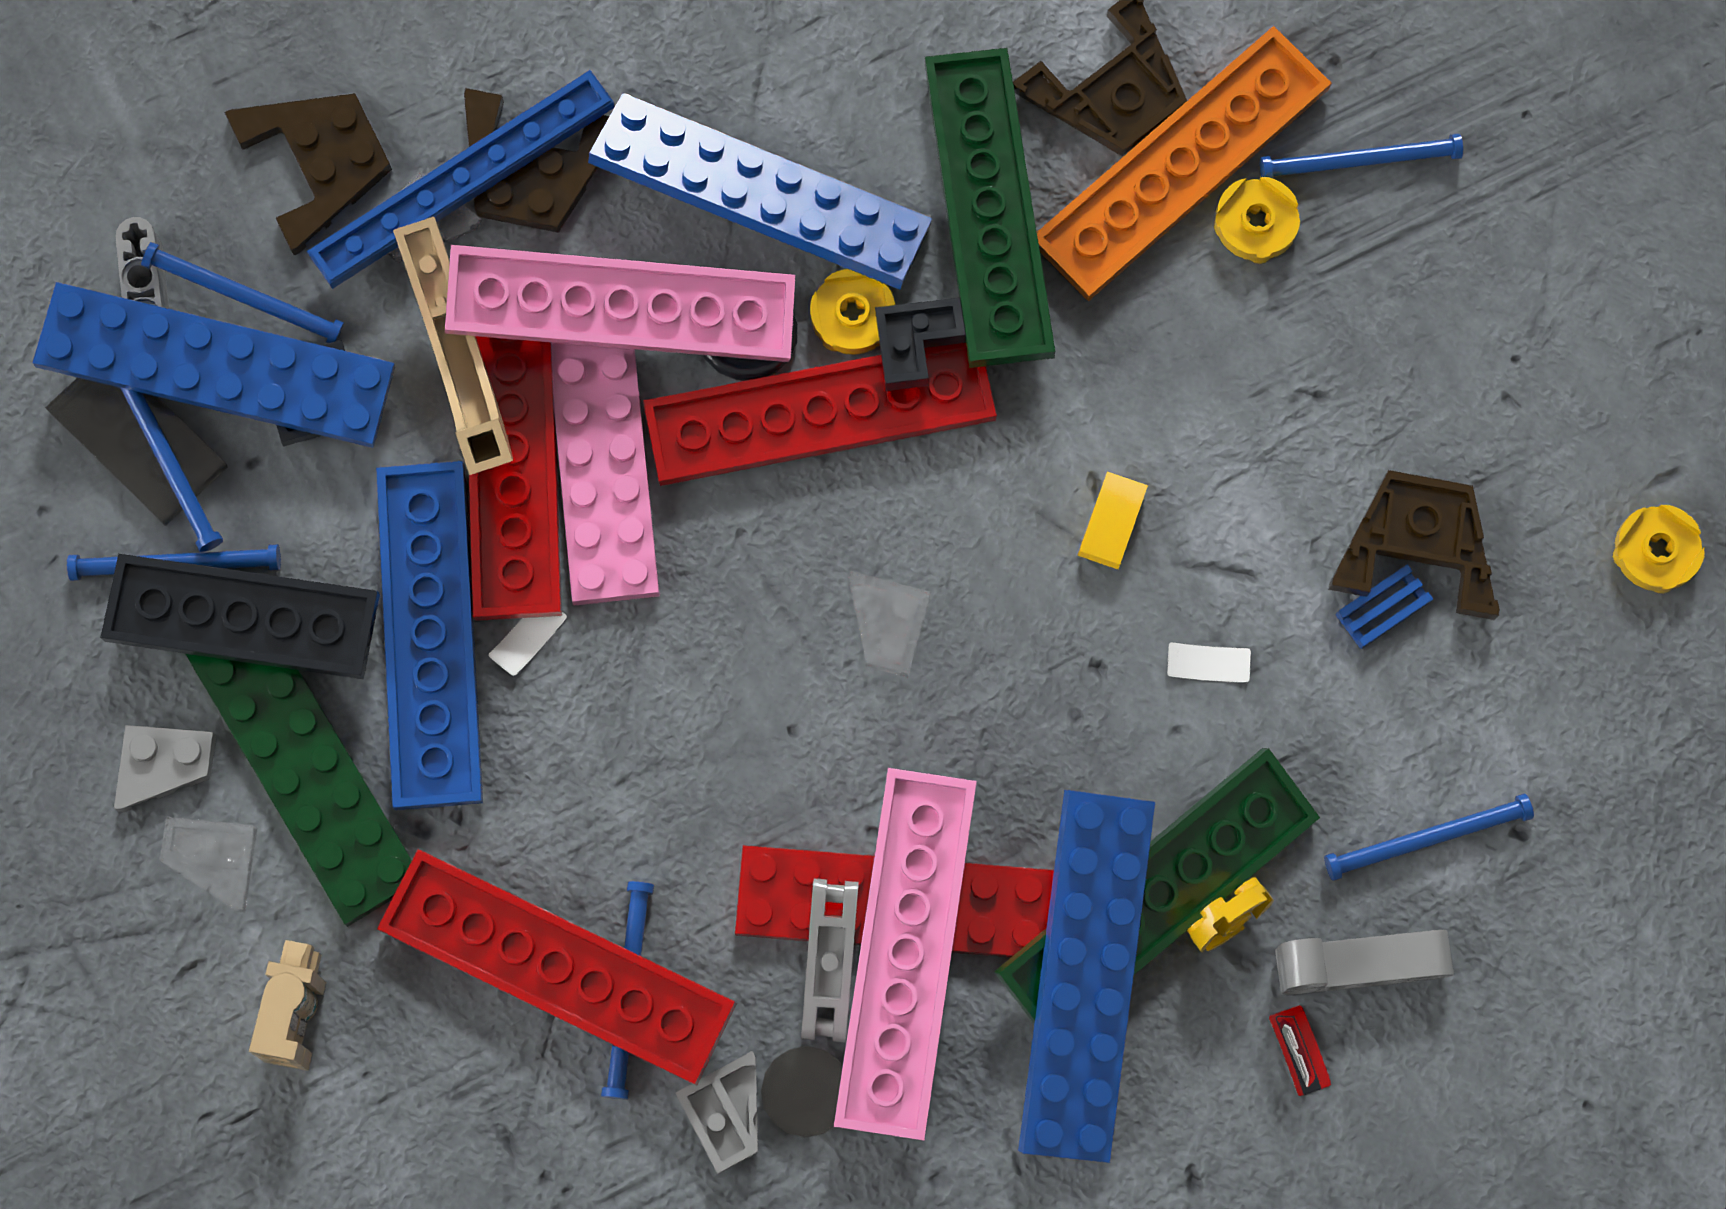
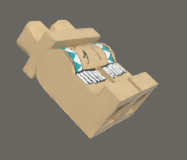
(287, 1006)

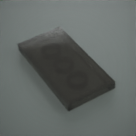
(109, 431)

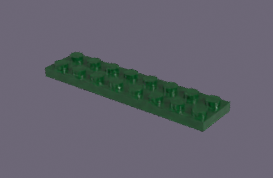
(989, 208)
(309, 781)
(1196, 862)

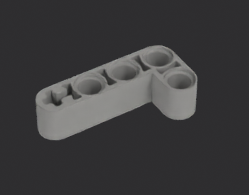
(130, 263)
(1362, 962)

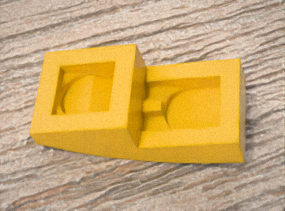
(1112, 520)

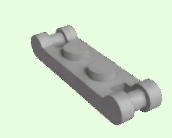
(829, 960)

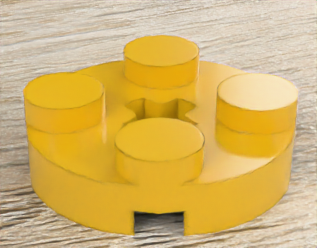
(1251, 196)
(832, 298)
(1683, 545)
(1227, 919)

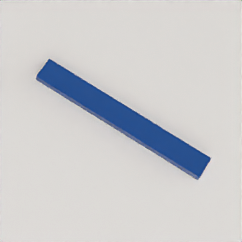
(462, 177)

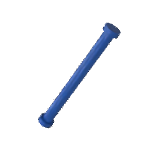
(1362, 157)
(241, 293)
(206, 536)
(225, 559)
(1424, 838)
(633, 942)

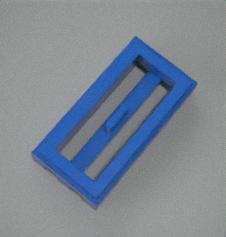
(1413, 586)

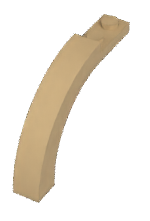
(458, 356)

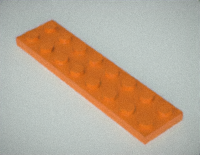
(1181, 163)

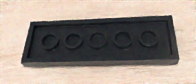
(240, 616)

